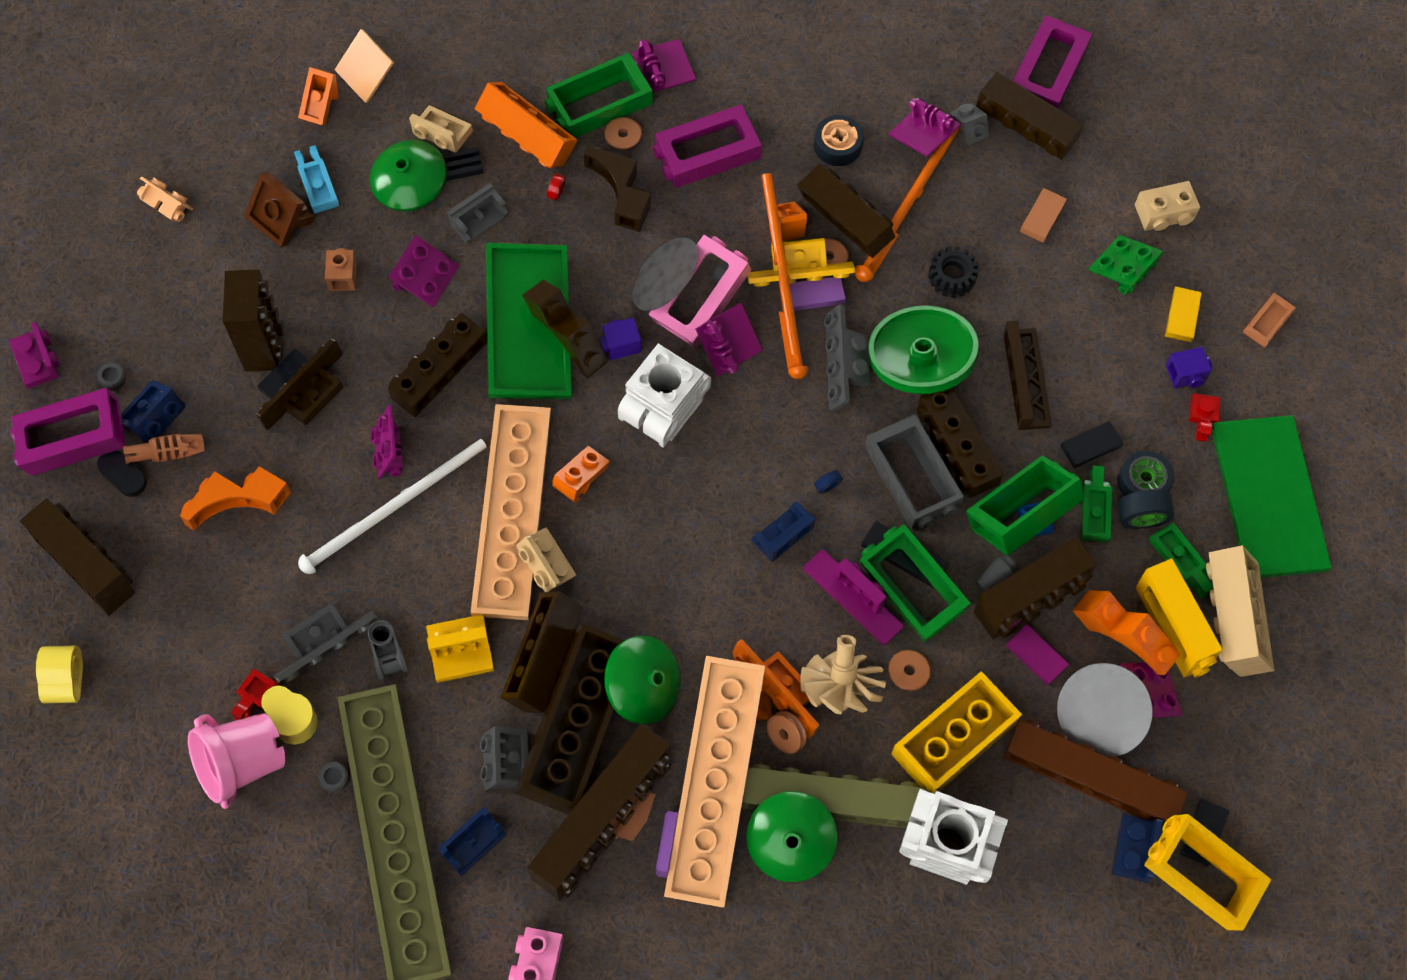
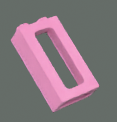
(719, 297)

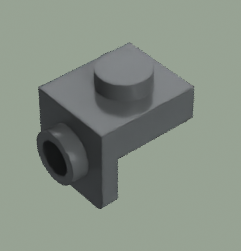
(973, 123)

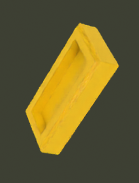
(1183, 314)

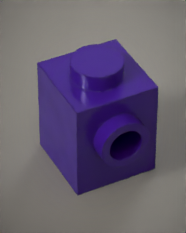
(620, 338)
(1189, 367)

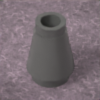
(997, 571)

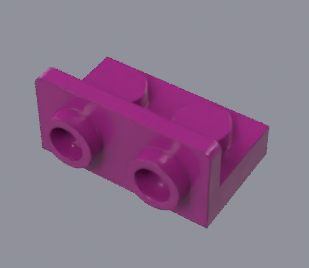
(34, 357)

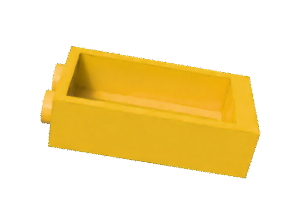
(1179, 618)
(1249, 880)

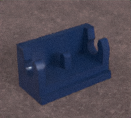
(784, 531)
(472, 841)

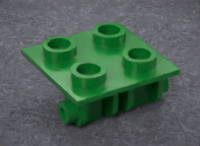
(1126, 262)

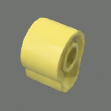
(59, 674)
(290, 714)

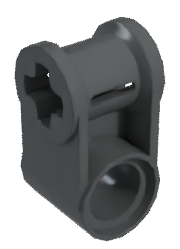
(386, 654)

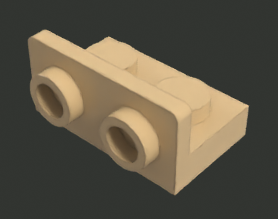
(545, 560)

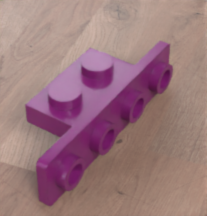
(856, 594)

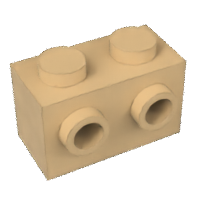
(1167, 206)

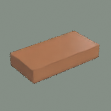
(1043, 215)
(1269, 320)

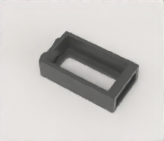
(913, 433)

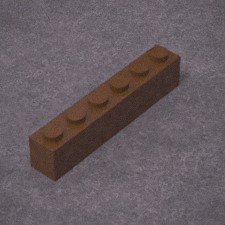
(1093, 773)

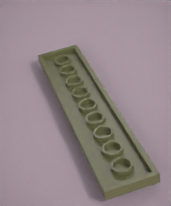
(394, 836)

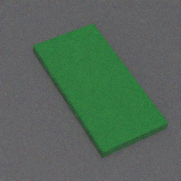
(521, 351)
(1271, 495)

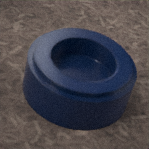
(828, 481)

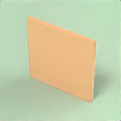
(364, 66)

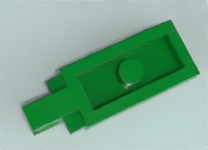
(1096, 507)
(1173, 545)

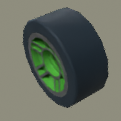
(1145, 465)
(1146, 509)

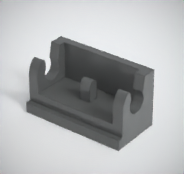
(477, 213)

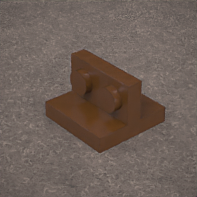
(277, 210)

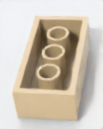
(1240, 611)

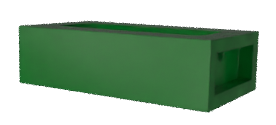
(592, 81)
(1016, 492)
(903, 539)

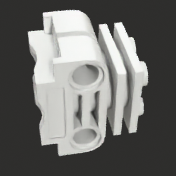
(663, 412)
(976, 825)

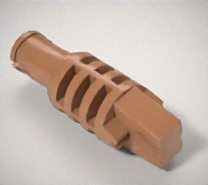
(165, 448)

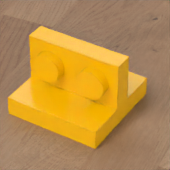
(459, 648)

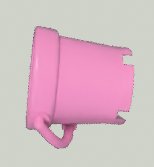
(233, 754)

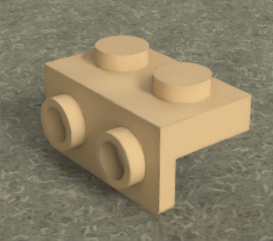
(441, 128)

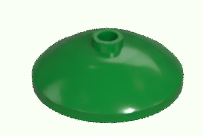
(414, 184)
(631, 681)
(786, 816)

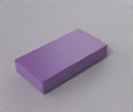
(817, 293)
(666, 844)

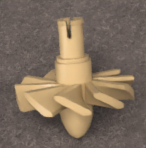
(838, 680)

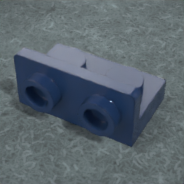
(152, 411)
(1132, 847)

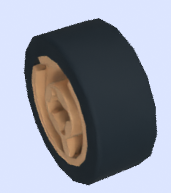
(832, 150)

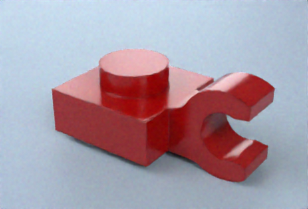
(1204, 412)
(251, 693)

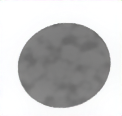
(665, 274)
(1105, 709)

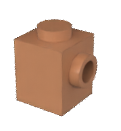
(340, 270)

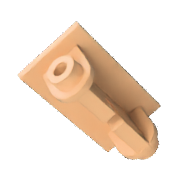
(155, 192)

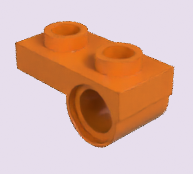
(580, 473)

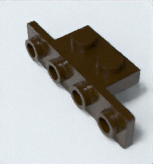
(307, 390)

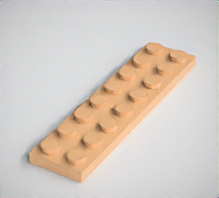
(510, 511)
(714, 781)

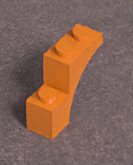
(218, 494)
(1136, 631)

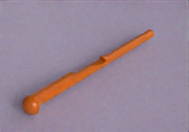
(866, 271)
(787, 317)

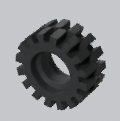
(958, 259)

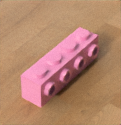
(538, 955)

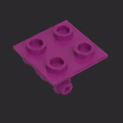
(663, 64)
(924, 127)
(423, 271)
(728, 340)
(387, 444)
(1159, 688)

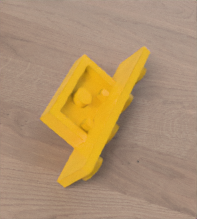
(803, 260)

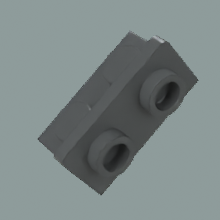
(503, 757)

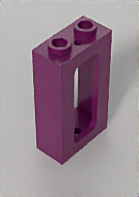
(1065, 33)
(712, 162)
(105, 439)

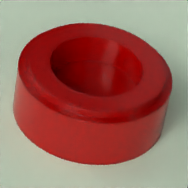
(556, 186)

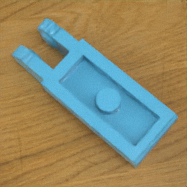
(316, 182)

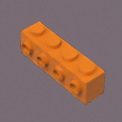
(525, 125)

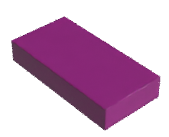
(1037, 655)

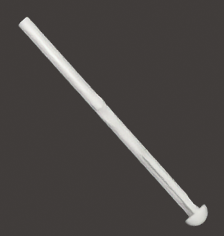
(308, 563)

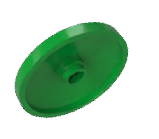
(923, 349)

